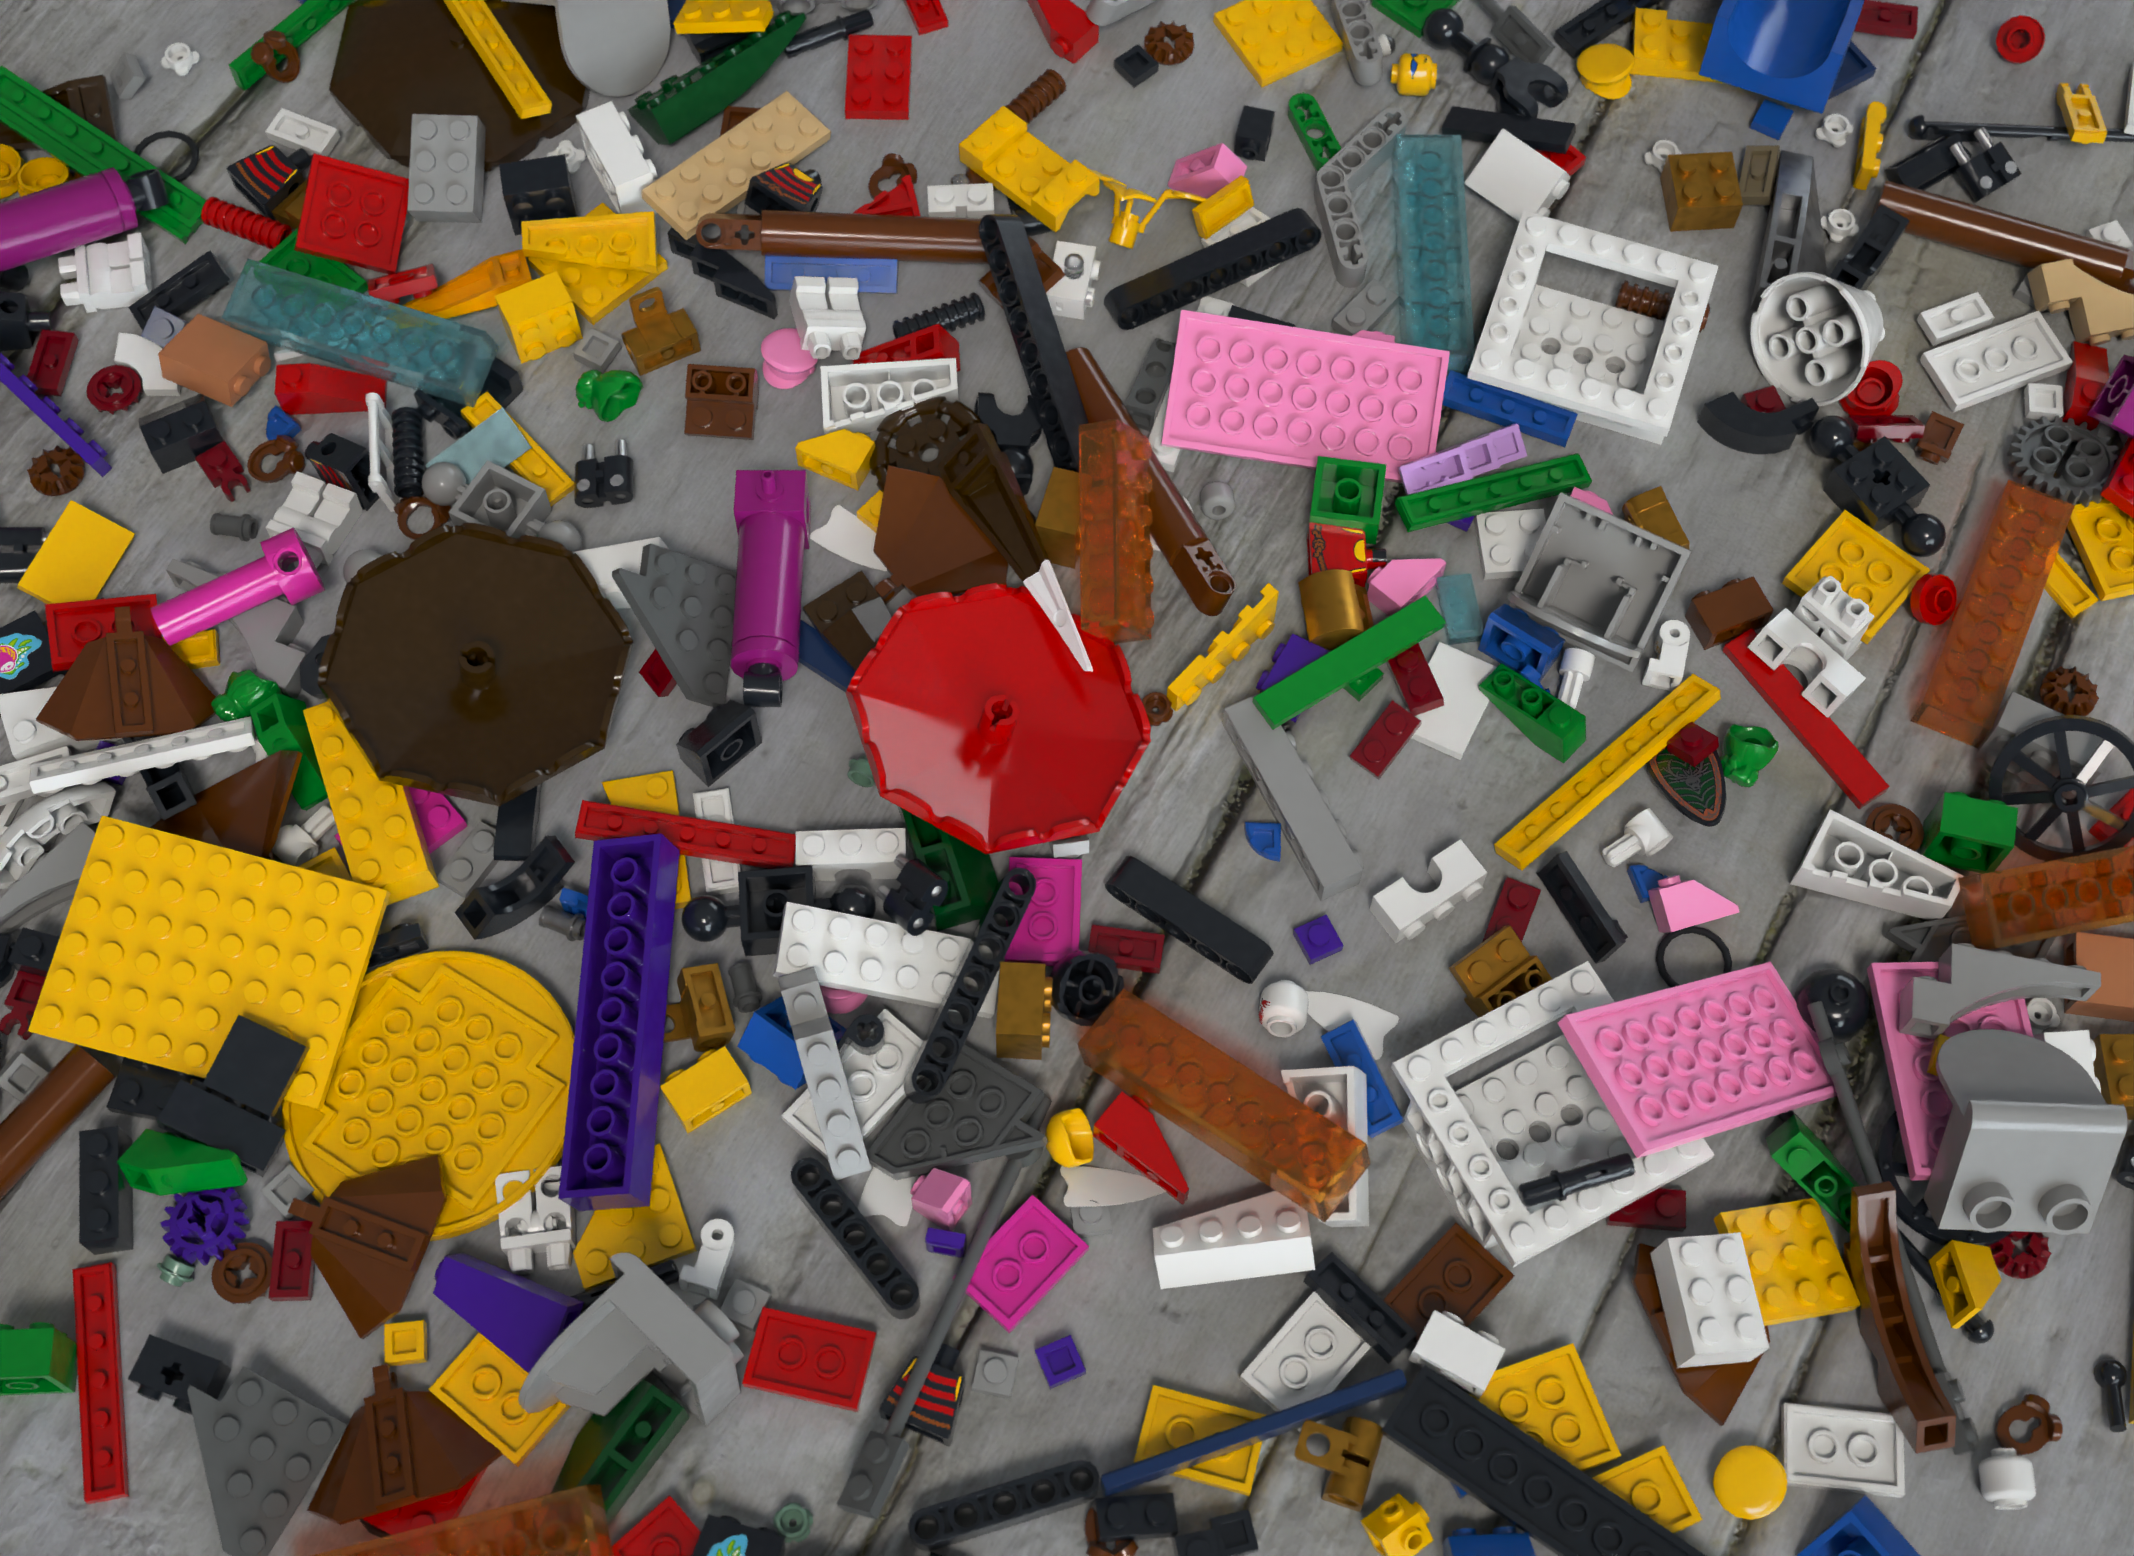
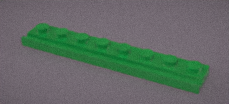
(90, 150)

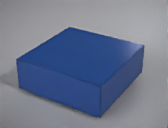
(1771, 119)

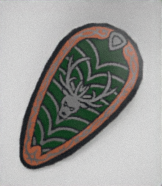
(1692, 790)

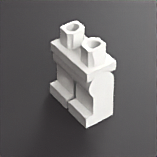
(107, 274)
(828, 316)
(318, 514)
(1834, 616)
(539, 1230)

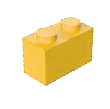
(705, 1088)

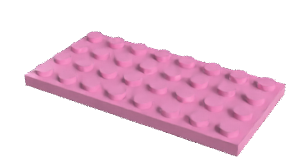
(1301, 394)
(1700, 1057)

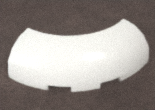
(57, 813)

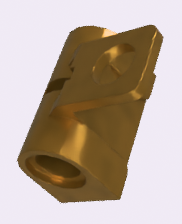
(658, 335)
(1654, 513)
(703, 1009)
(1349, 1458)

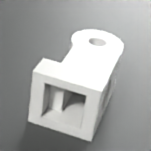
(1671, 651)
(712, 1262)

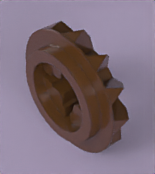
(1162, 51)
(71, 469)
(2057, 698)
(1902, 820)
(227, 1283)

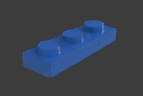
(1349, 1048)

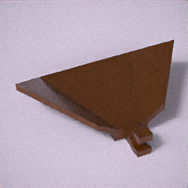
(930, 540)
(127, 689)
(242, 809)
(375, 1237)
(1709, 1386)
(398, 1454)

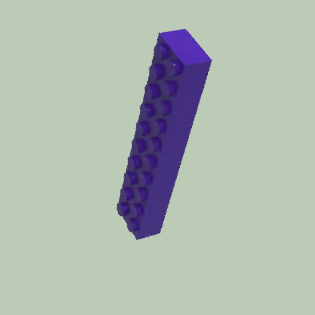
(620, 1024)

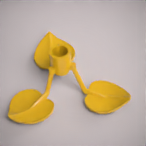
(1126, 224)

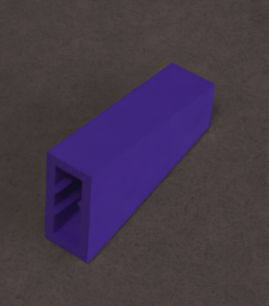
(505, 1307)

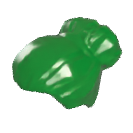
(608, 392)
(241, 694)
(1747, 752)

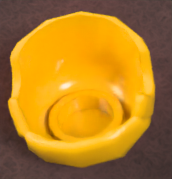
(1070, 1138)

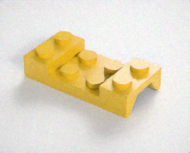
(1668, 46)
(1026, 168)

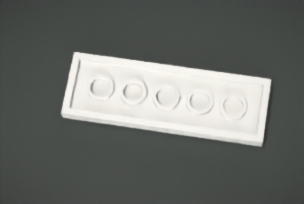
(874, 956)

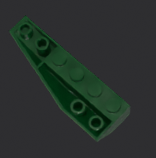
(714, 84)
(963, 867)
(622, 1445)

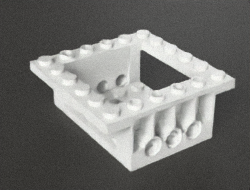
(1648, 350)
(1463, 1127)

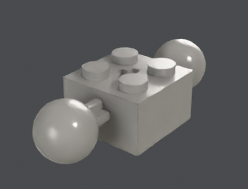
(498, 501)

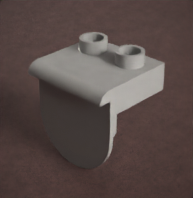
(612, 43)
(1599, 581)
(2023, 1137)
(627, 1335)

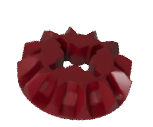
(114, 377)
(2024, 1264)

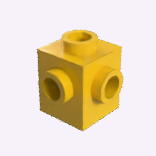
(1398, 1527)

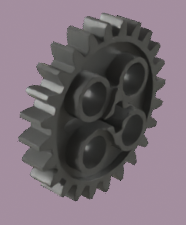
(2041, 448)

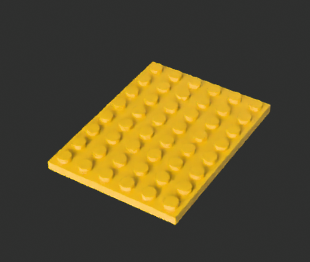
(190, 935)

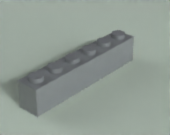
(1294, 800)

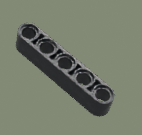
(1189, 919)
(860, 1255)
(989, 1520)

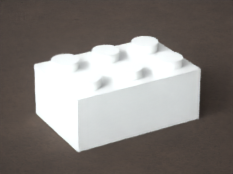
(616, 157)
(1709, 1300)

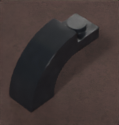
(1871, 249)
(1755, 431)
(167, 786)
(520, 894)

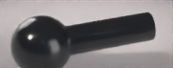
(2112, 1376)

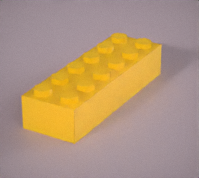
(371, 815)

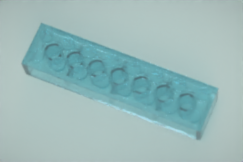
(1433, 246)
(361, 332)

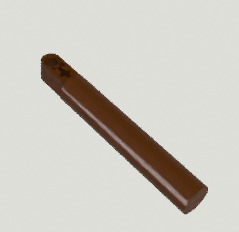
(2005, 235)
(849, 236)
(1173, 522)
(48, 1113)

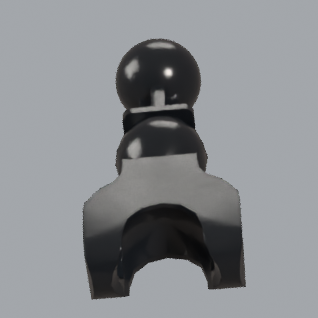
(1512, 82)
(1012, 435)

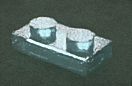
(1459, 609)

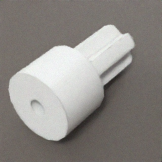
(1575, 669)

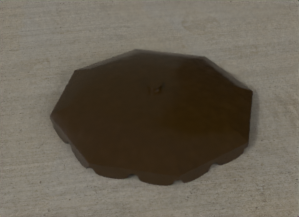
(418, 60)
(475, 663)

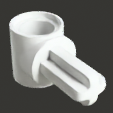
(1642, 836)
(298, 844)

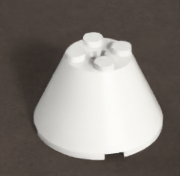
(1815, 336)

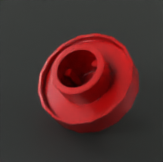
(2020, 39)
(1933, 599)

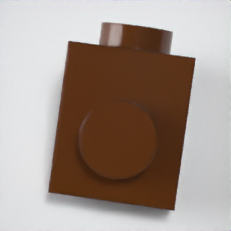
(1938, 438)

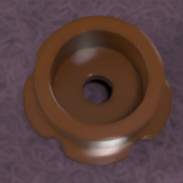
(1159, 701)

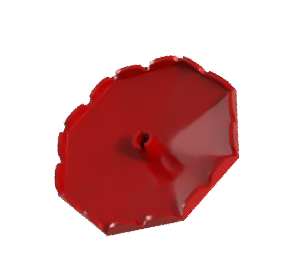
(993, 721)

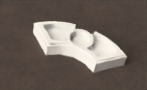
(143, 358)

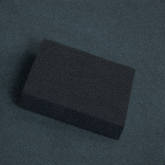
(255, 1066)

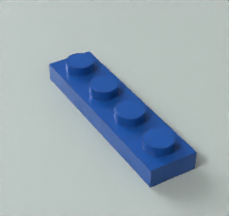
(871, 274)
(1508, 408)

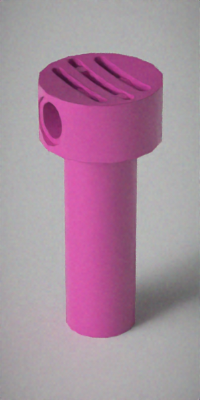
(242, 589)

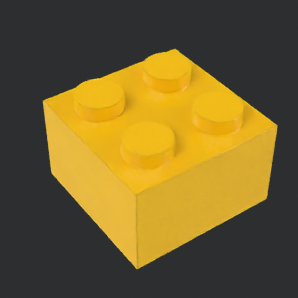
(539, 317)

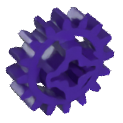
(188, 1224)

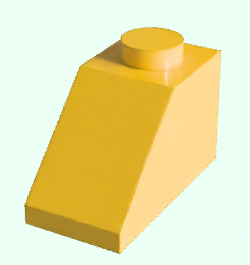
(838, 456)
(1964, 1278)

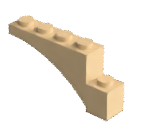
(2093, 307)

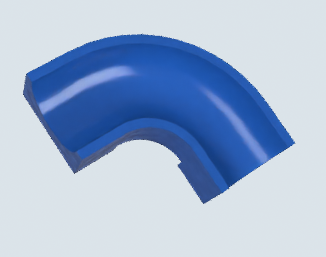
(1782, 47)

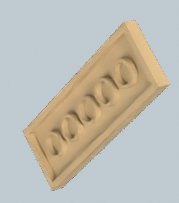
(721, 171)

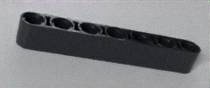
(1212, 268)
(961, 999)

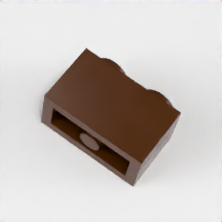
(1728, 612)

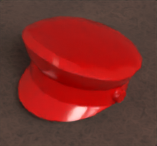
(1876, 391)

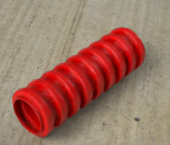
(244, 223)

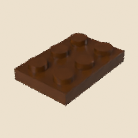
(1452, 1278)

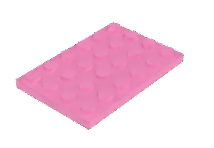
(1918, 1095)

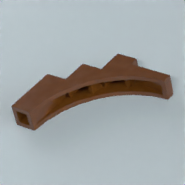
(1888, 1324)

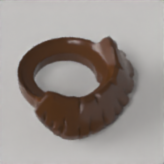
(409, 505)

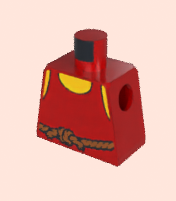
(1342, 549)

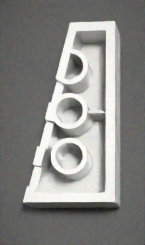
(1235, 1243)

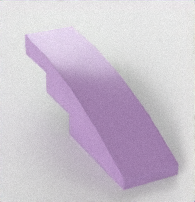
(1463, 460)

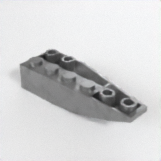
(1793, 225)

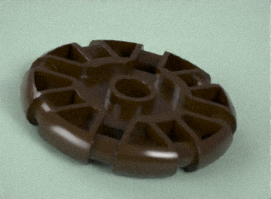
(914, 440)

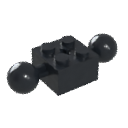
(1877, 486)
(760, 896)

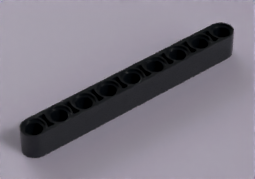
(1035, 335)

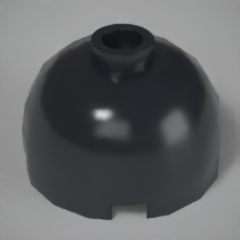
(1084, 986)
(1843, 1000)

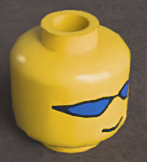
(1414, 74)

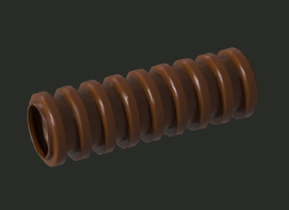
(1038, 95)
(1648, 302)

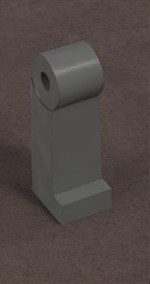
(1151, 384)

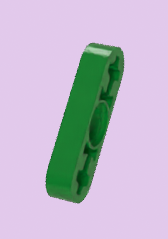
(1314, 120)

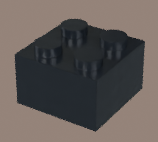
(537, 190)

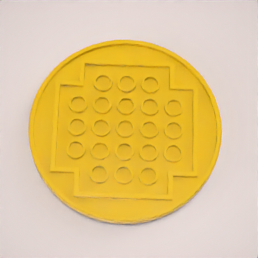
(449, 1063)

